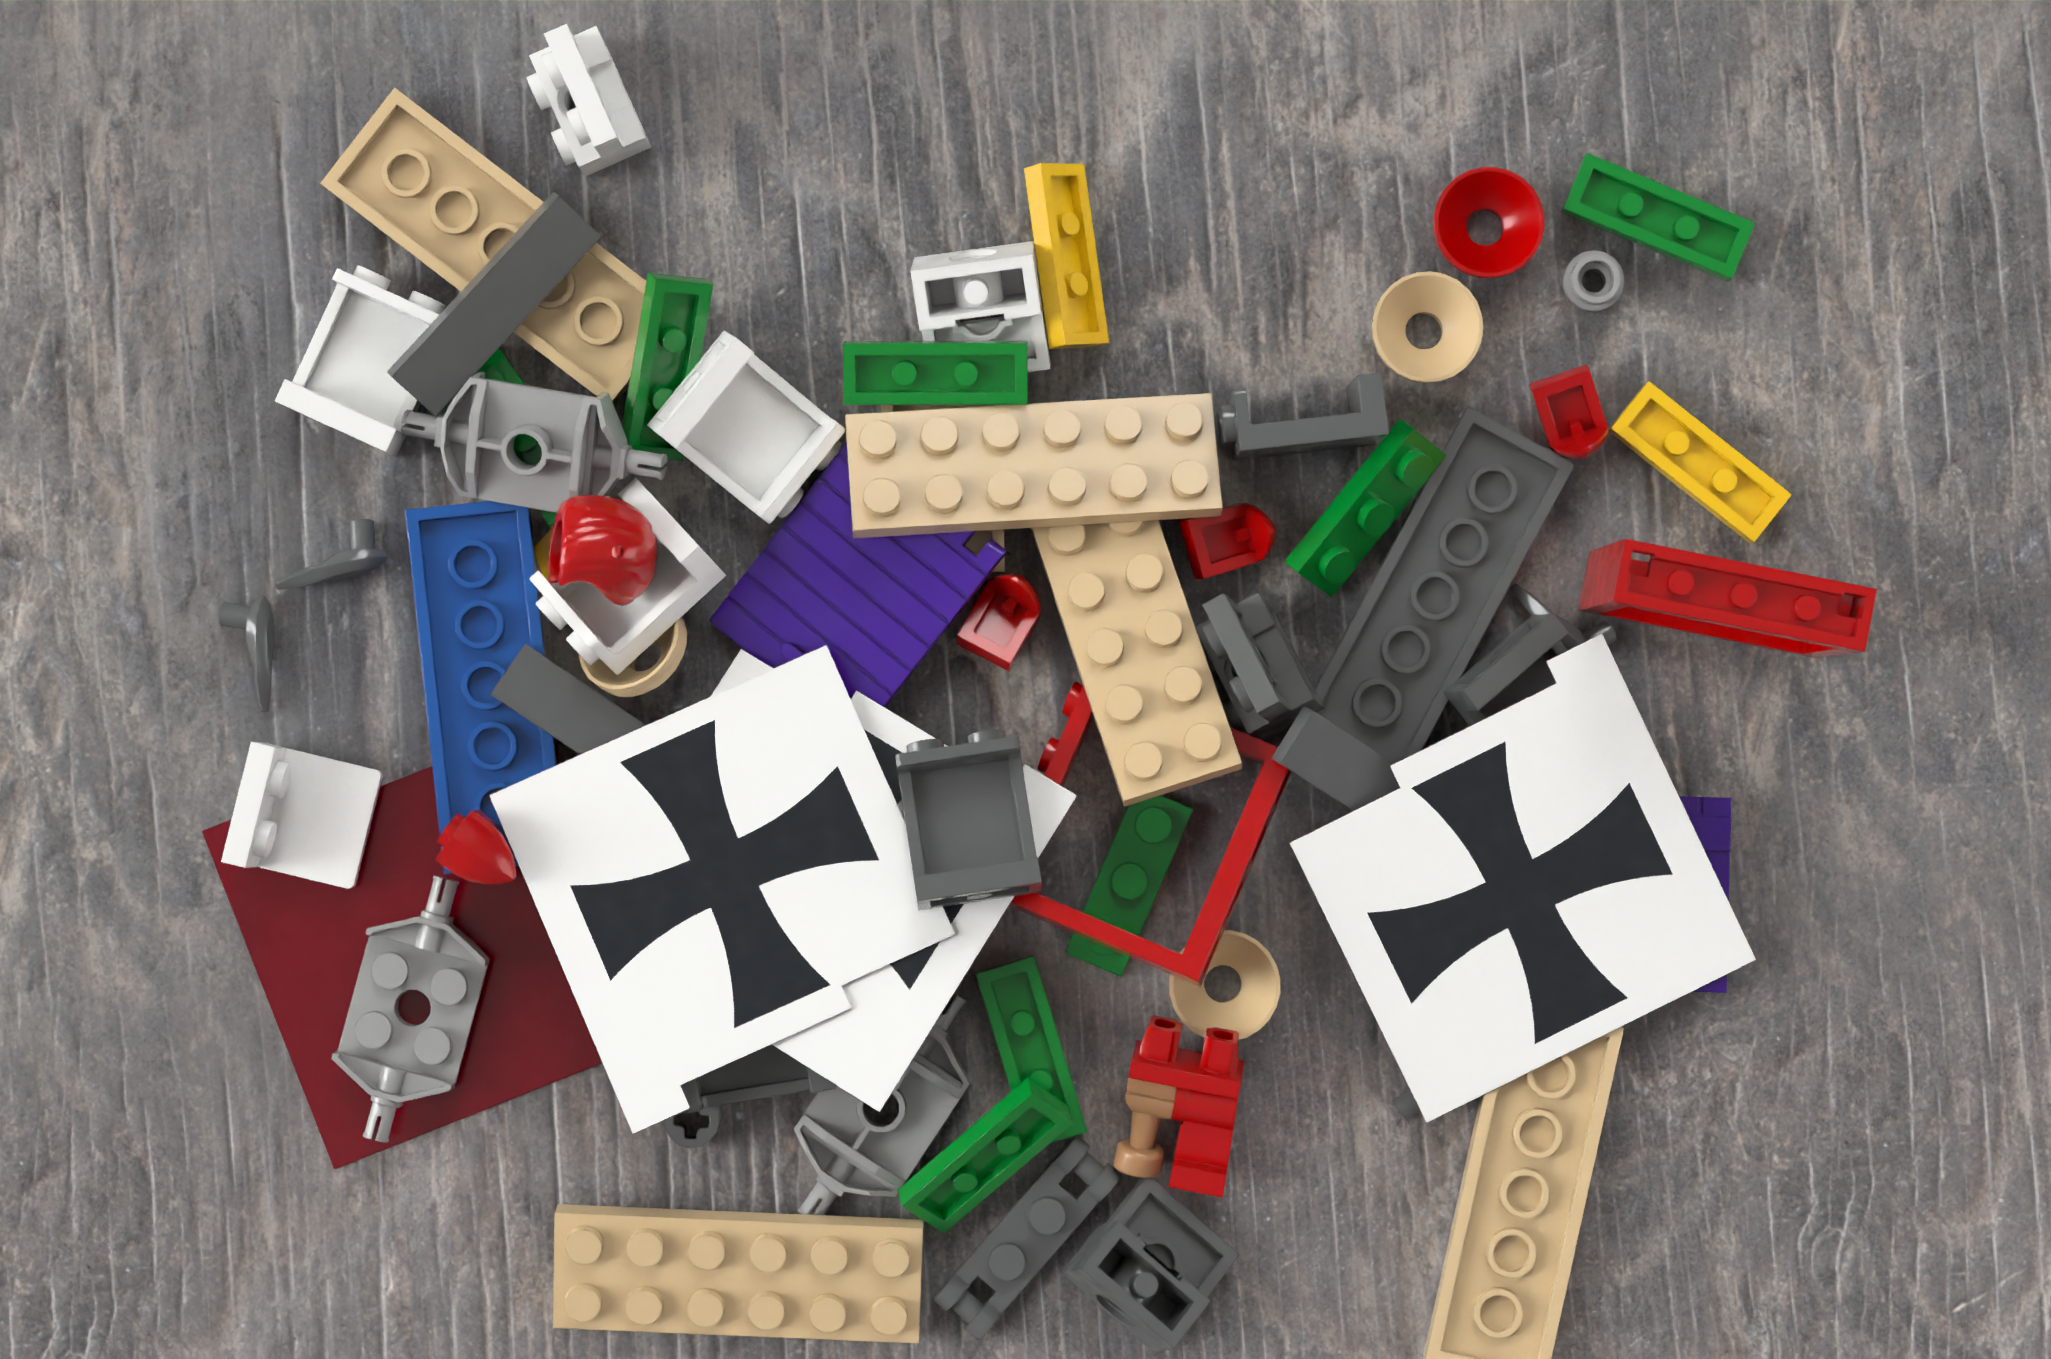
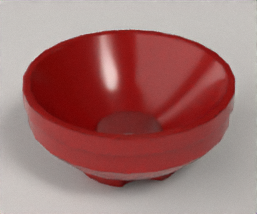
(1510, 200)

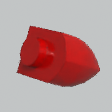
(1571, 413)
(1227, 541)
(1001, 620)
(476, 850)

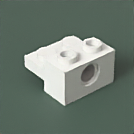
(604, 122)
(980, 285)

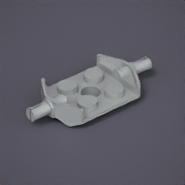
(577, 435)
(377, 1045)
(877, 1158)

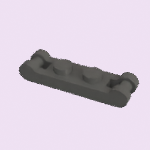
(1027, 1237)

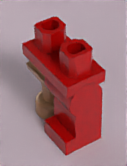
(1184, 1088)

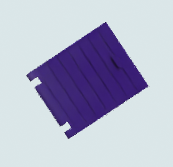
(865, 598)

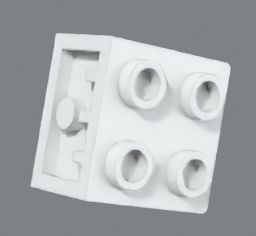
(302, 815)

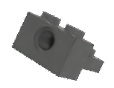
(1260, 695)
(1137, 1288)

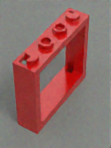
(1727, 599)
(1229, 880)

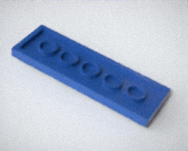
(471, 622)

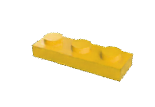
(1066, 255)
(1699, 462)

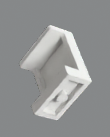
(348, 359)
(748, 428)
(624, 632)

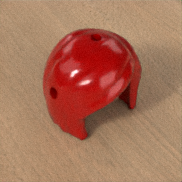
(603, 545)

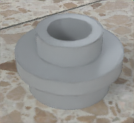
(1611, 276)

